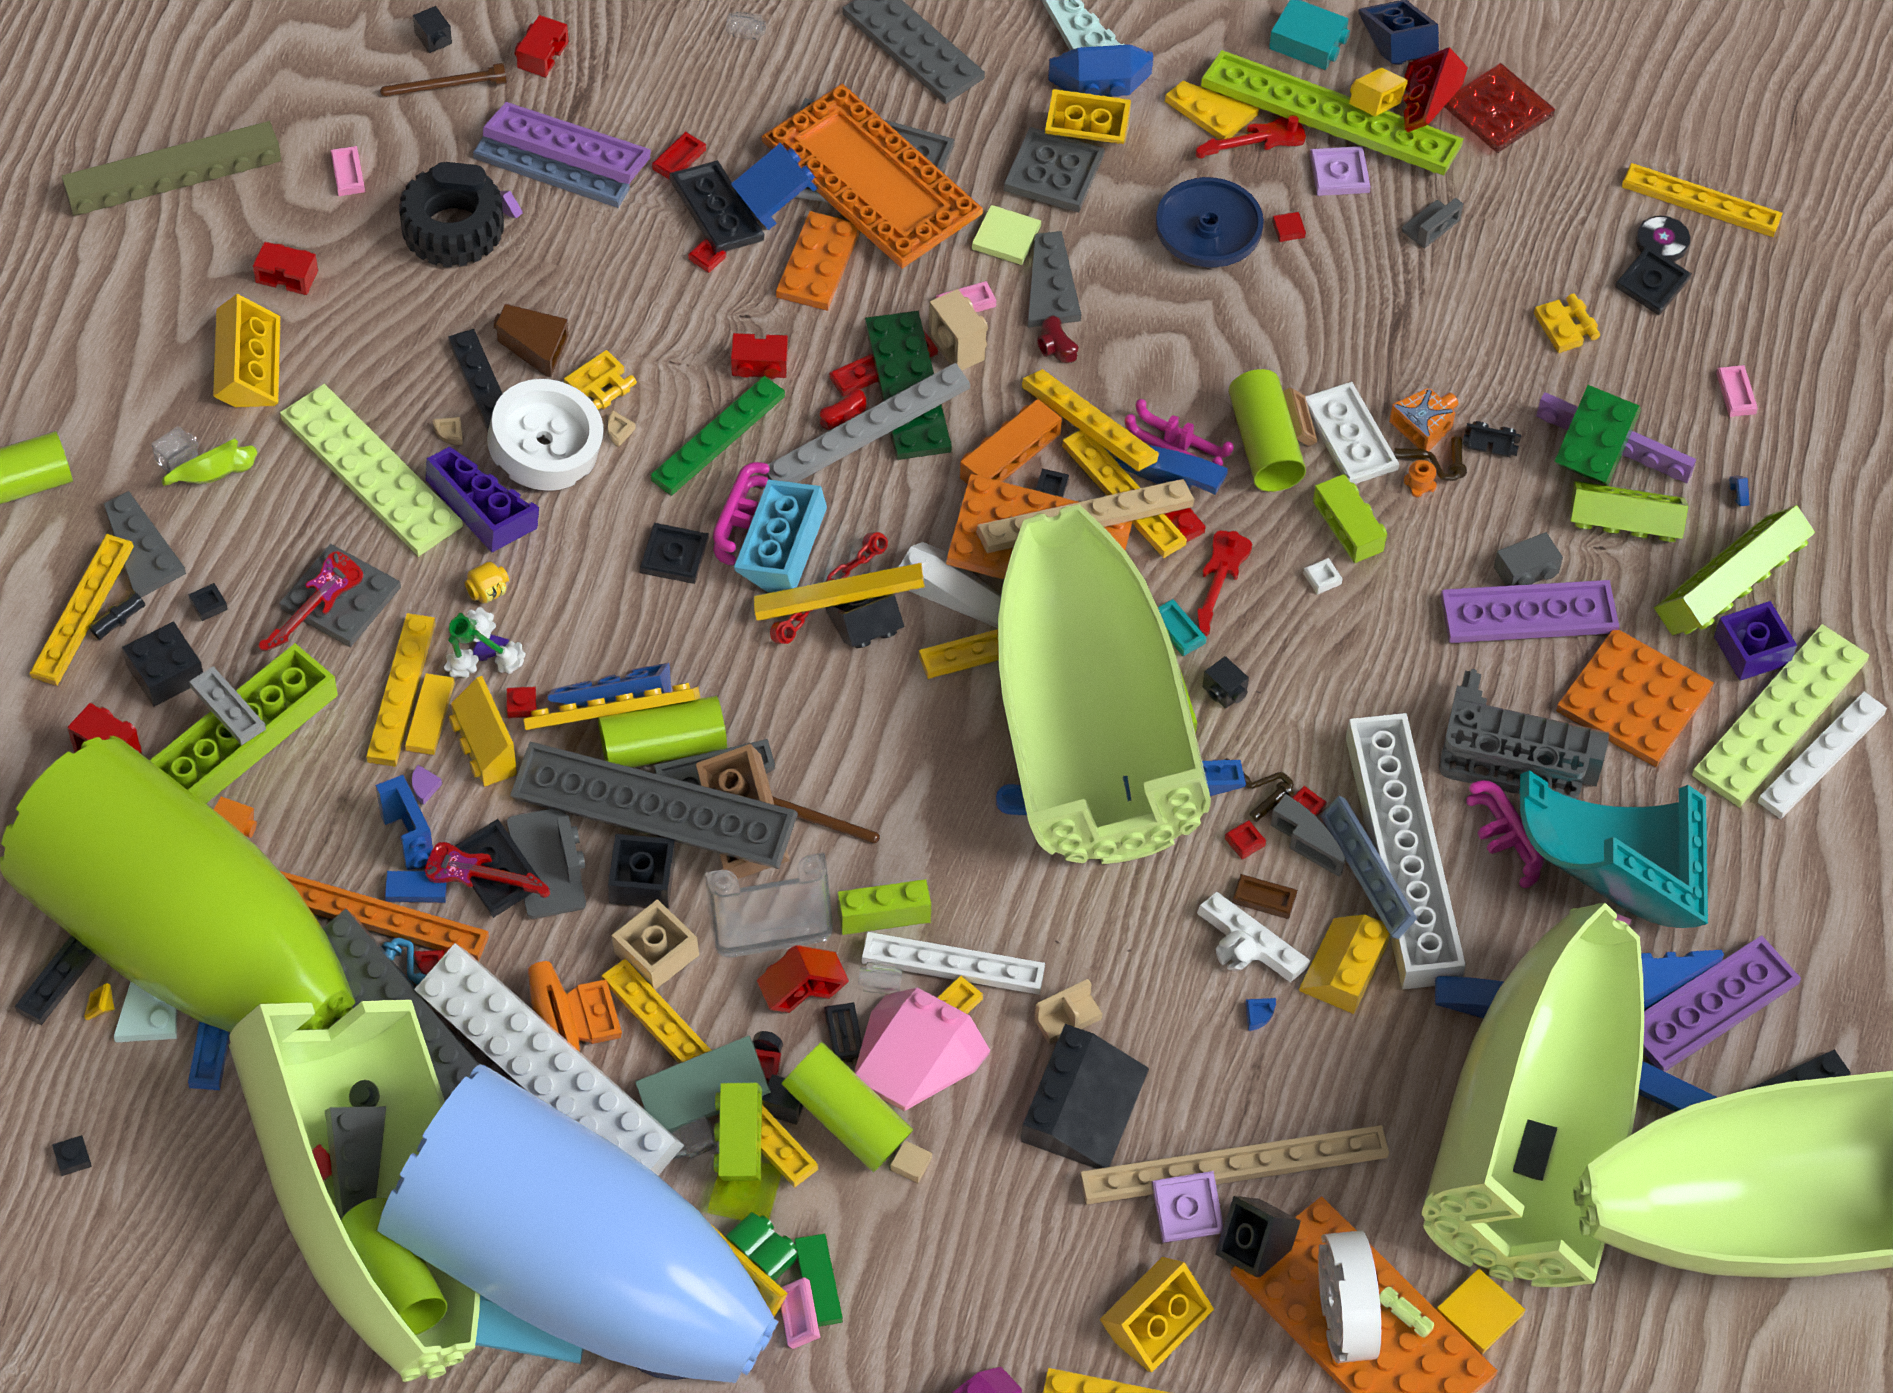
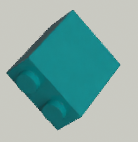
(1309, 34)

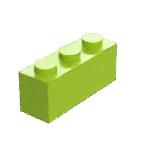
(1350, 518)
(884, 907)
(739, 1132)

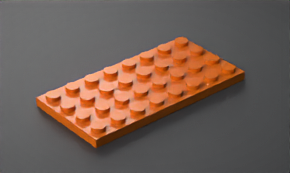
(1406, 1360)

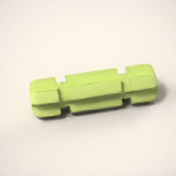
(1406, 1311)

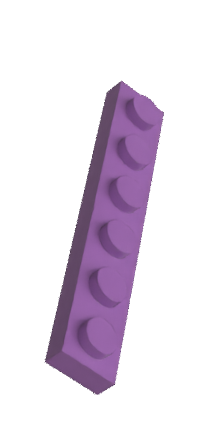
(1638, 447)

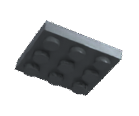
(1054, 169)
(352, 609)

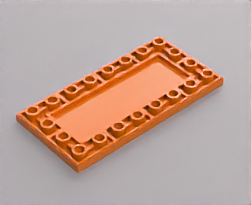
(875, 176)

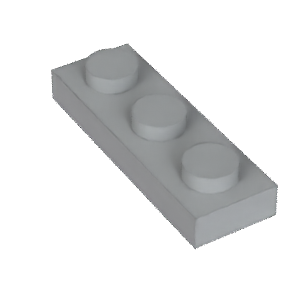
(227, 705)

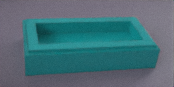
(1181, 629)

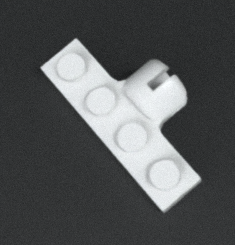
(1249, 940)

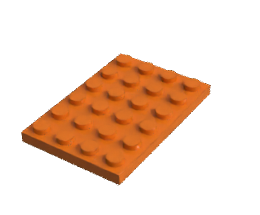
(995, 500)

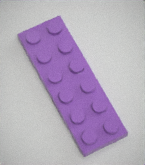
(567, 143)
(1529, 611)
(1715, 1002)

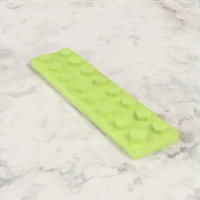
(371, 470)
(1780, 715)

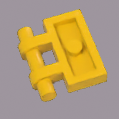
(1560, 328)
(599, 373)

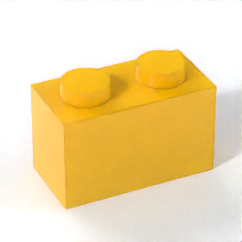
(1377, 91)

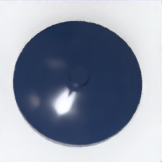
(1209, 222)

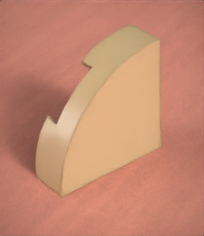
(619, 428)
(449, 430)

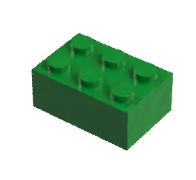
(1598, 435)

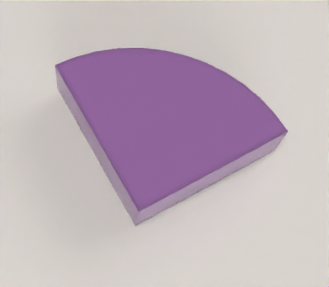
(510, 205)
(424, 784)

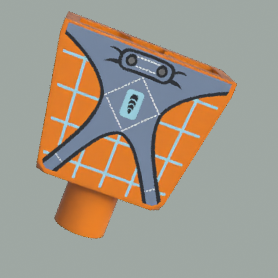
(1424, 417)

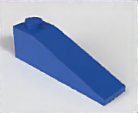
(636, 682)
(1671, 972)

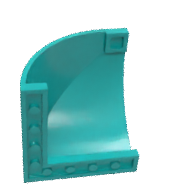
(1634, 856)

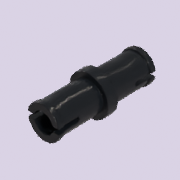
(117, 615)

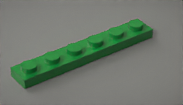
(717, 435)

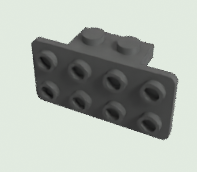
(550, 849)

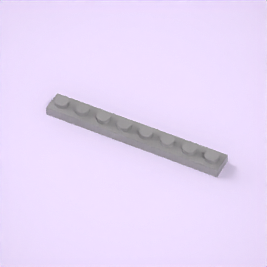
(869, 425)

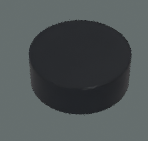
(767, 1041)

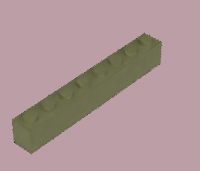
(171, 168)

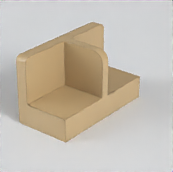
(1070, 1007)

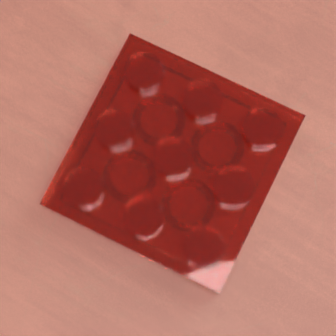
(1499, 108)

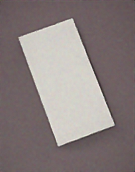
(1351, 433)

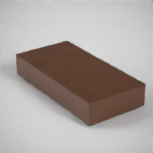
(1264, 896)

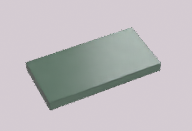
(689, 1088)

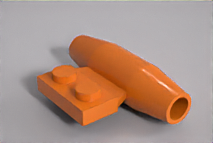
(581, 1015)

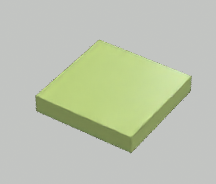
(1006, 234)

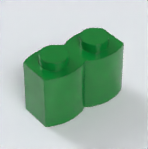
(763, 1246)

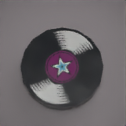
(1665, 236)

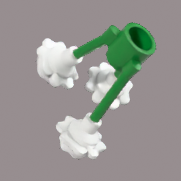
(478, 627)

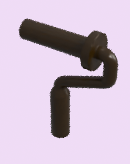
(1455, 470)
(1283, 787)

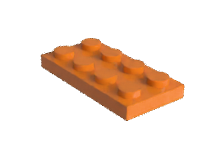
(818, 261)

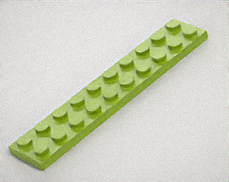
(1330, 112)

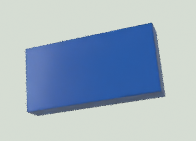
(413, 887)

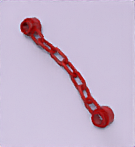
(869, 546)

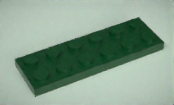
(901, 362)

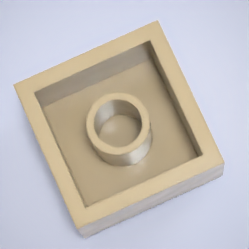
(957, 329)
(656, 944)

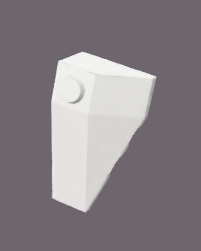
(953, 586)

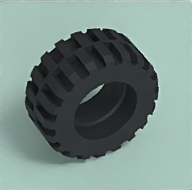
(455, 241)

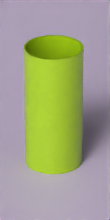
(1267, 430)
(32, 467)
(663, 732)
(847, 1106)
(394, 1269)

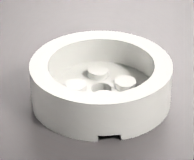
(550, 410)
(1349, 1296)

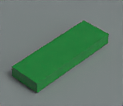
(817, 1267)

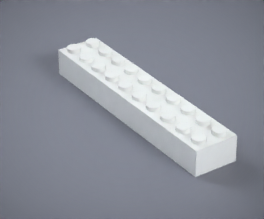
(1405, 838)
(542, 1058)

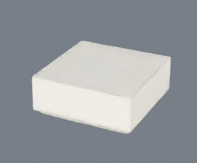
(1322, 576)

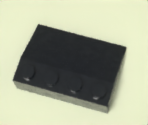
(1084, 1099)

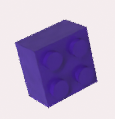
(1755, 640)

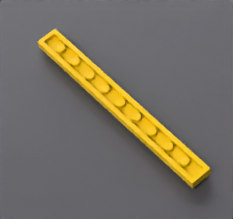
(684, 1045)

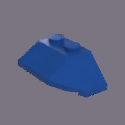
(1101, 69)

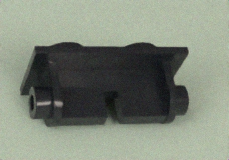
(1502, 439)

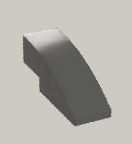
(1308, 835)

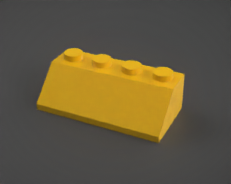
(246, 354)

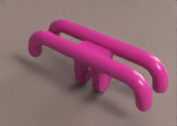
(1175, 437)
(738, 510)
(1506, 822)

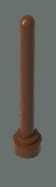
(495, 74)
(830, 822)

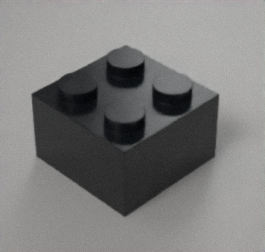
(162, 663)
(641, 870)

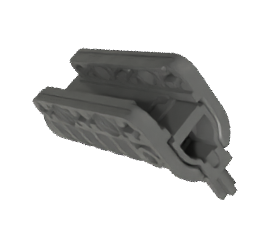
(1517, 744)

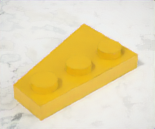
(1210, 110)

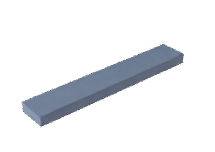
(551, 172)
(1369, 867)

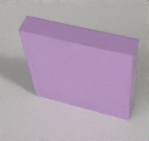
(1339, 171)
(1187, 1207)

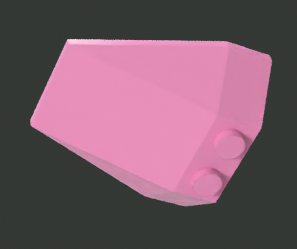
(917, 1048)

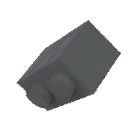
(1528, 561)

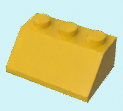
(1088, 116)
(483, 734)
(1346, 961)
(1157, 1313)

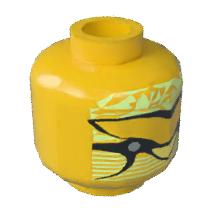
(486, 582)

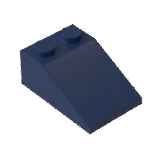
(1401, 31)

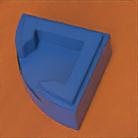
(1740, 484)
(1259, 1012)

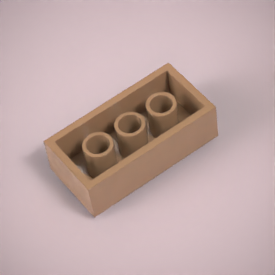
(744, 775)

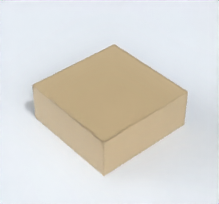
(911, 1161)

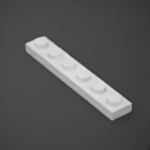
(1822, 755)
(954, 962)

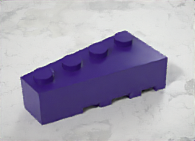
(479, 500)

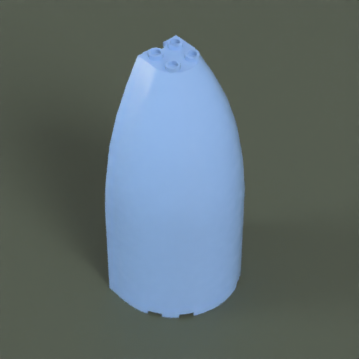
(574, 1236)

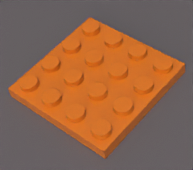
(1635, 696)

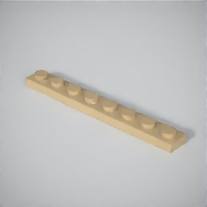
(1106, 510)

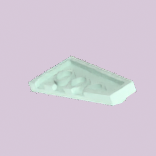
(1078, 25)
(145, 1018)

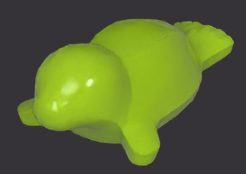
(214, 464)

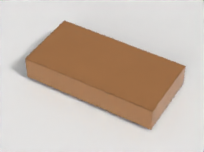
(1300, 416)

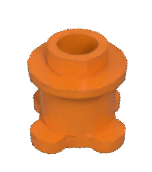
(1421, 478)

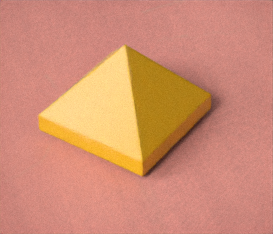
(99, 1002)

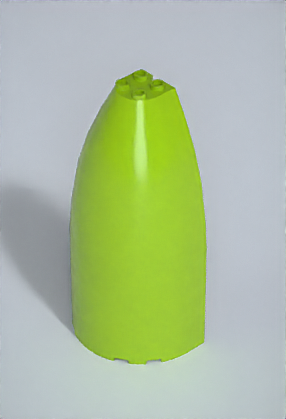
(168, 891)

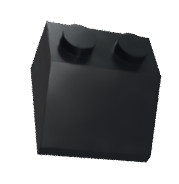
(866, 619)
(1256, 1235)

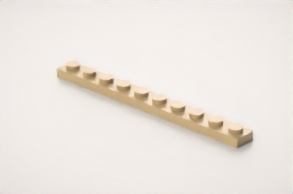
(1238, 1163)

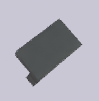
(1433, 222)

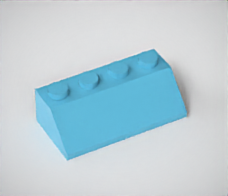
(781, 535)
(507, 1332)

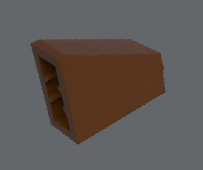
(532, 336)

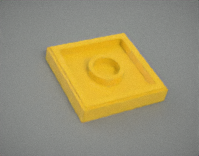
(1481, 1311)

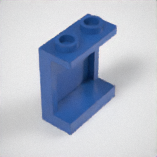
(773, 183)
(398, 803)

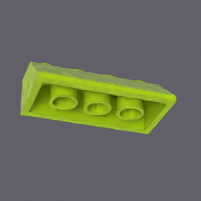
(1628, 510)

